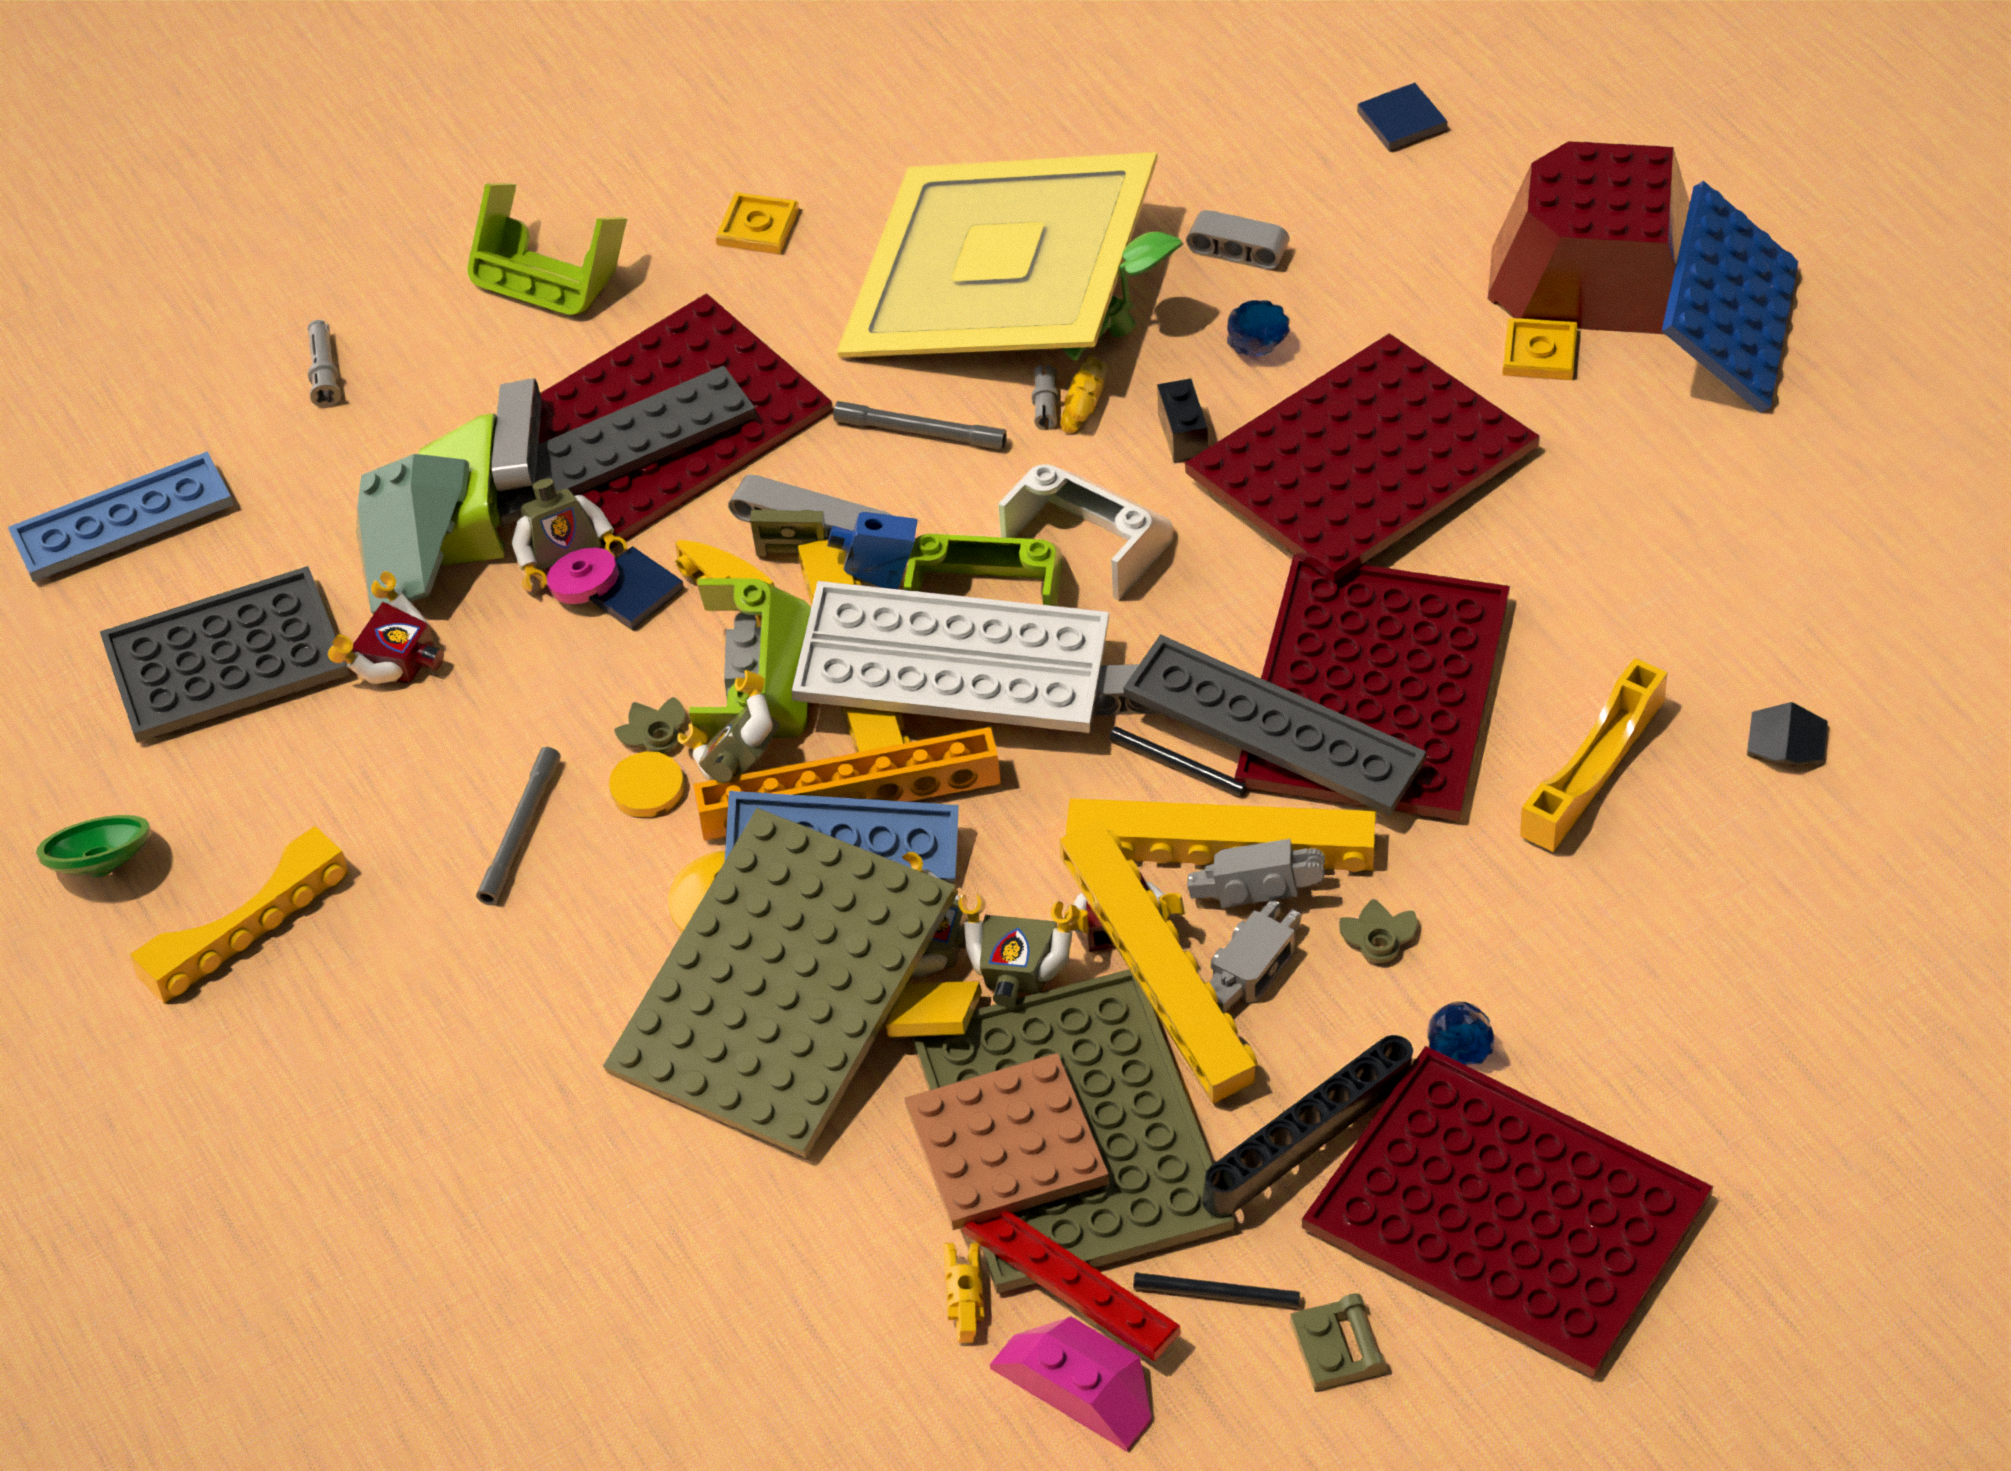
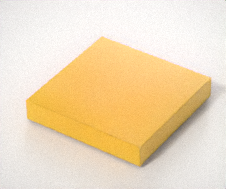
(757, 223)
(1539, 349)
(934, 1009)

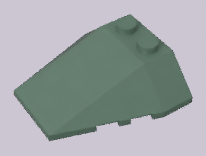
(404, 519)

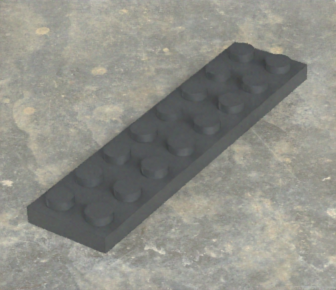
(634, 437)
(1275, 724)

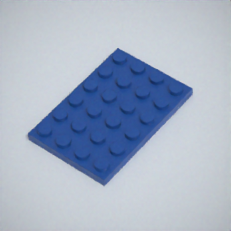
(1730, 296)

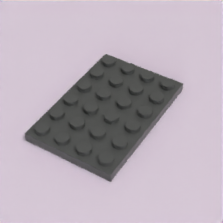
(222, 654)

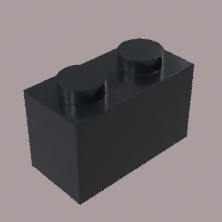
(1182, 419)

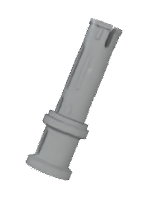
(323, 372)

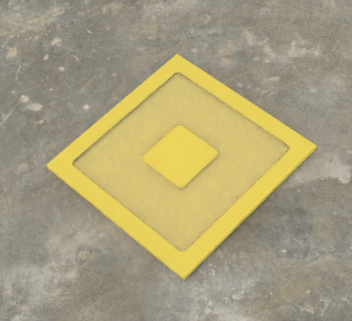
(999, 256)

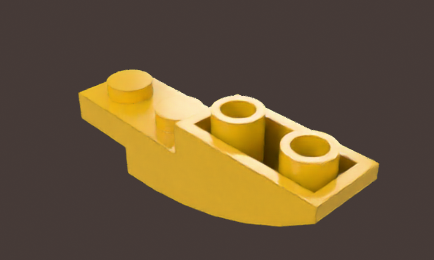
(705, 561)

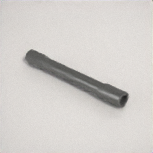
(975, 434)
(498, 871)

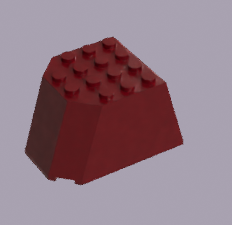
(1593, 238)

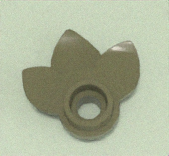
(651, 727)
(1378, 928)

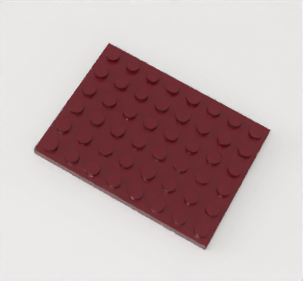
(661, 357)
(1361, 456)
(1394, 655)
(1508, 1210)

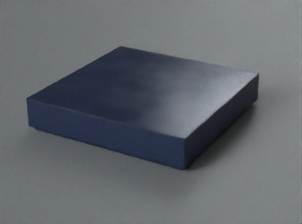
(1402, 116)
(639, 589)

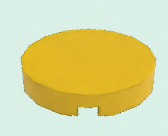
(646, 784)

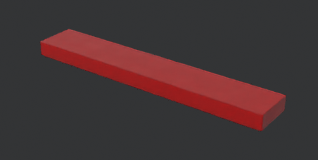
(1076, 1283)

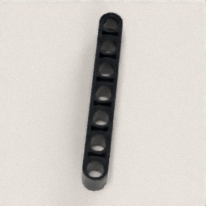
(1306, 1126)

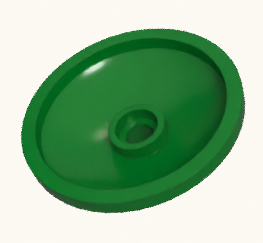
(94, 845)

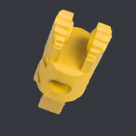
(1083, 394)
(964, 1291)

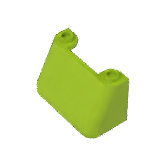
(477, 517)

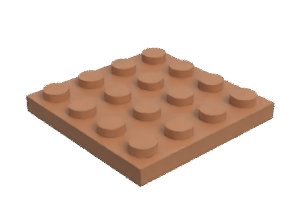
(1006, 1141)

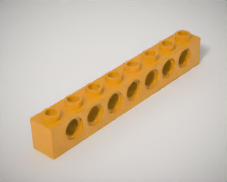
(886, 773)

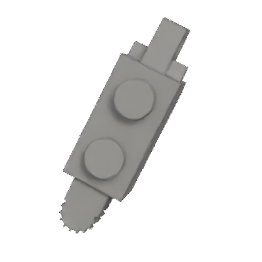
(741, 648)
(1257, 873)
(1254, 956)

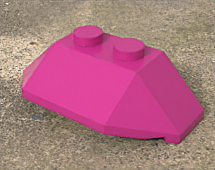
(1081, 1377)

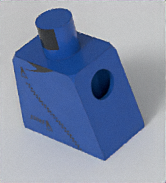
(876, 547)

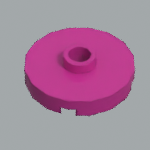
(582, 575)

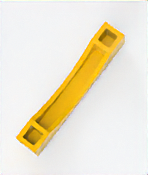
(1564, 796)
(183, 957)

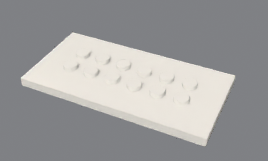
(952, 656)

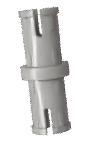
(1045, 397)

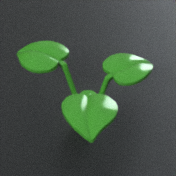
(1139, 257)

